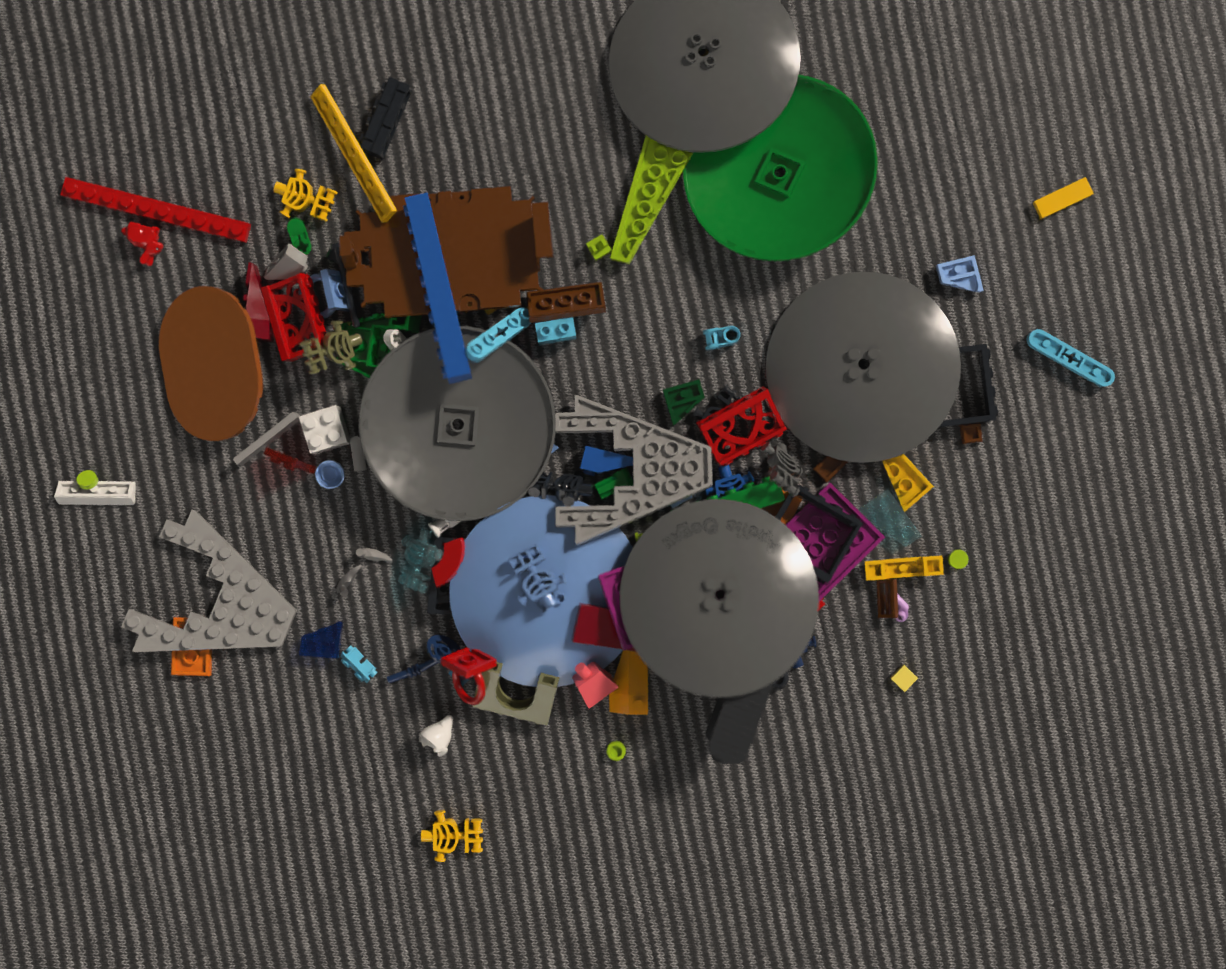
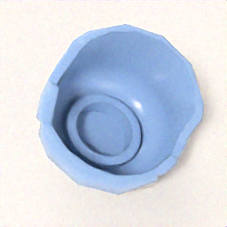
(329, 474)

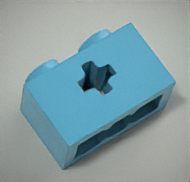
(555, 331)

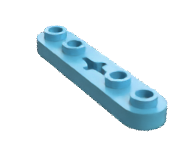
(488, 343)
(1086, 366)

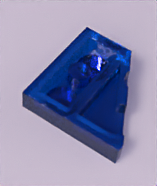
(323, 642)

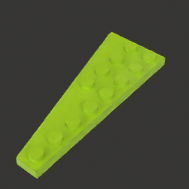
(652, 184)

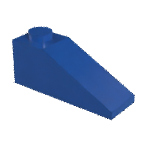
(602, 461)

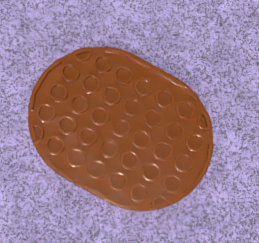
(210, 363)

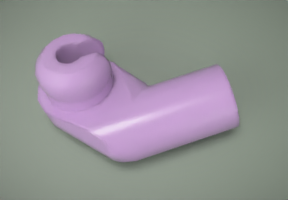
(902, 609)

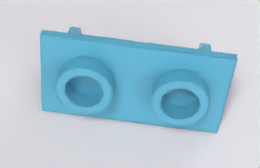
(352, 660)

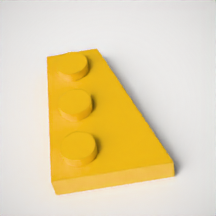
(906, 480)

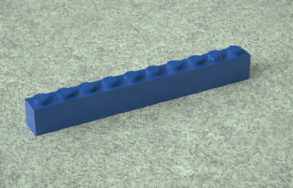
(438, 288)

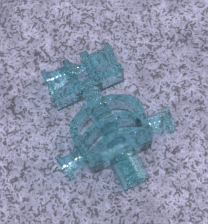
(414, 555)

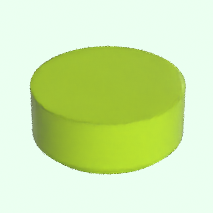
(87, 479)
(958, 559)
(616, 750)

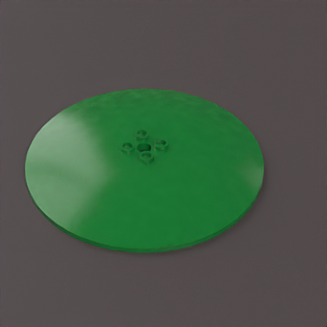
(826, 184)

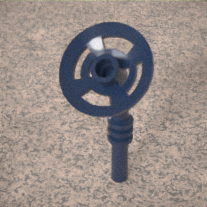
(440, 650)

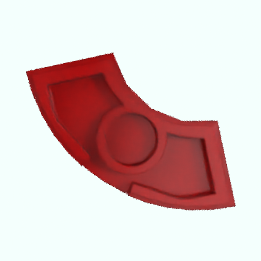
(450, 562)

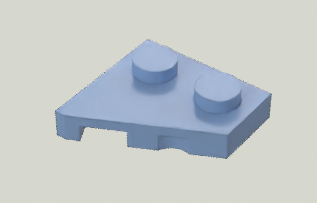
(960, 274)

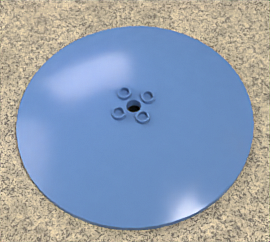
(487, 589)

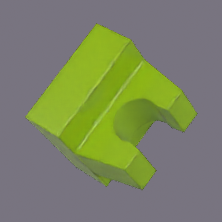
(598, 247)

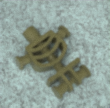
(339, 342)

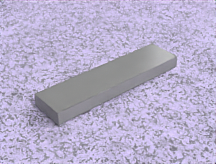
(267, 438)

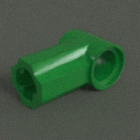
(621, 478)

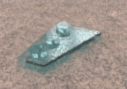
(890, 517)

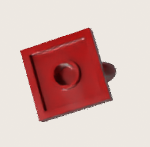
(468, 664)

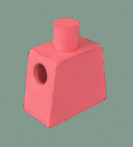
(593, 683)

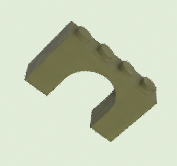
(533, 709)

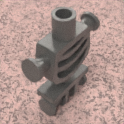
(783, 468)

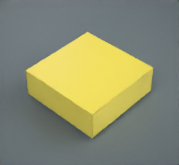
(903, 678)

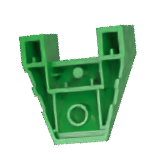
(372, 332)

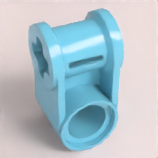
(719, 337)

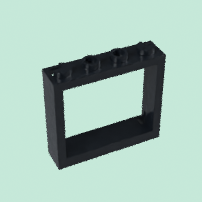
(988, 389)
(834, 511)

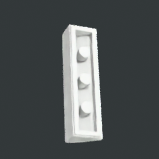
(102, 494)

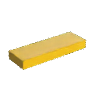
(1063, 198)

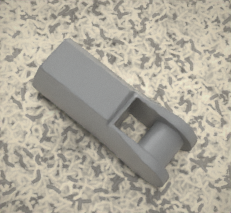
(358, 455)

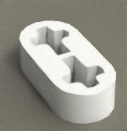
(395, 335)

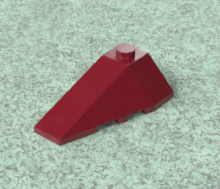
(256, 306)

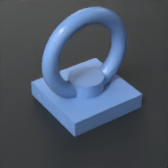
(333, 290)

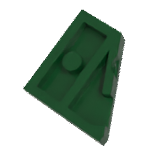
(683, 399)

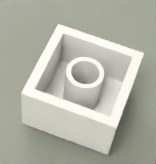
(325, 429)

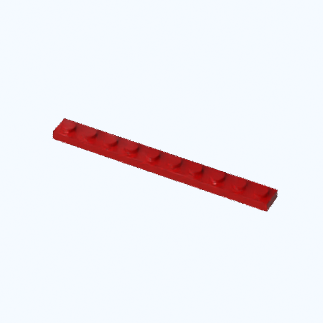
(155, 209)

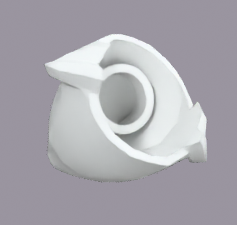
(438, 735)

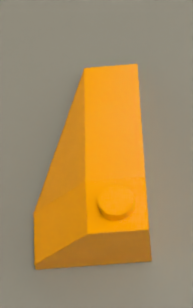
(632, 683)

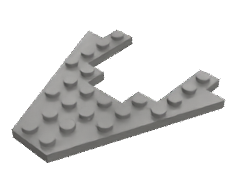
(664, 468)
(246, 610)

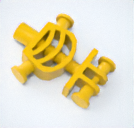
(293, 198)
(434, 835)

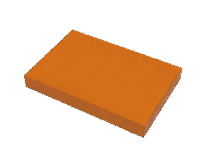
(190, 661)

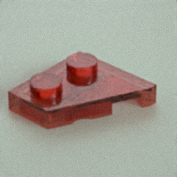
(289, 461)

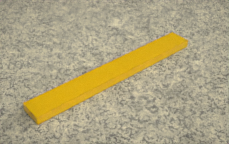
(353, 153)

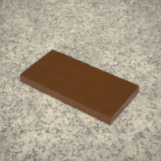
(566, 302)

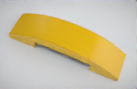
(903, 567)

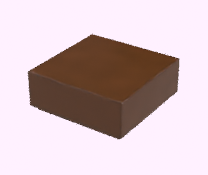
(971, 433)

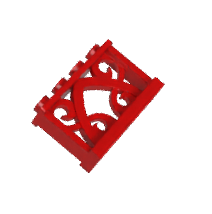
(306, 301)
(716, 420)

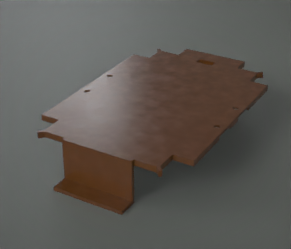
(486, 245)

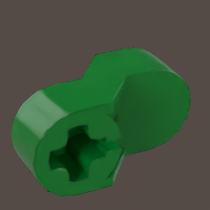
(297, 227)

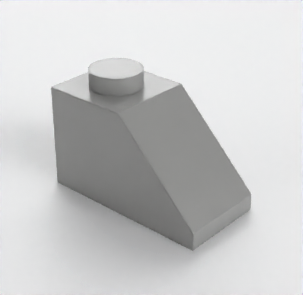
(286, 264)

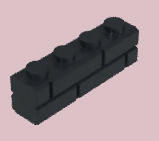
(385, 118)

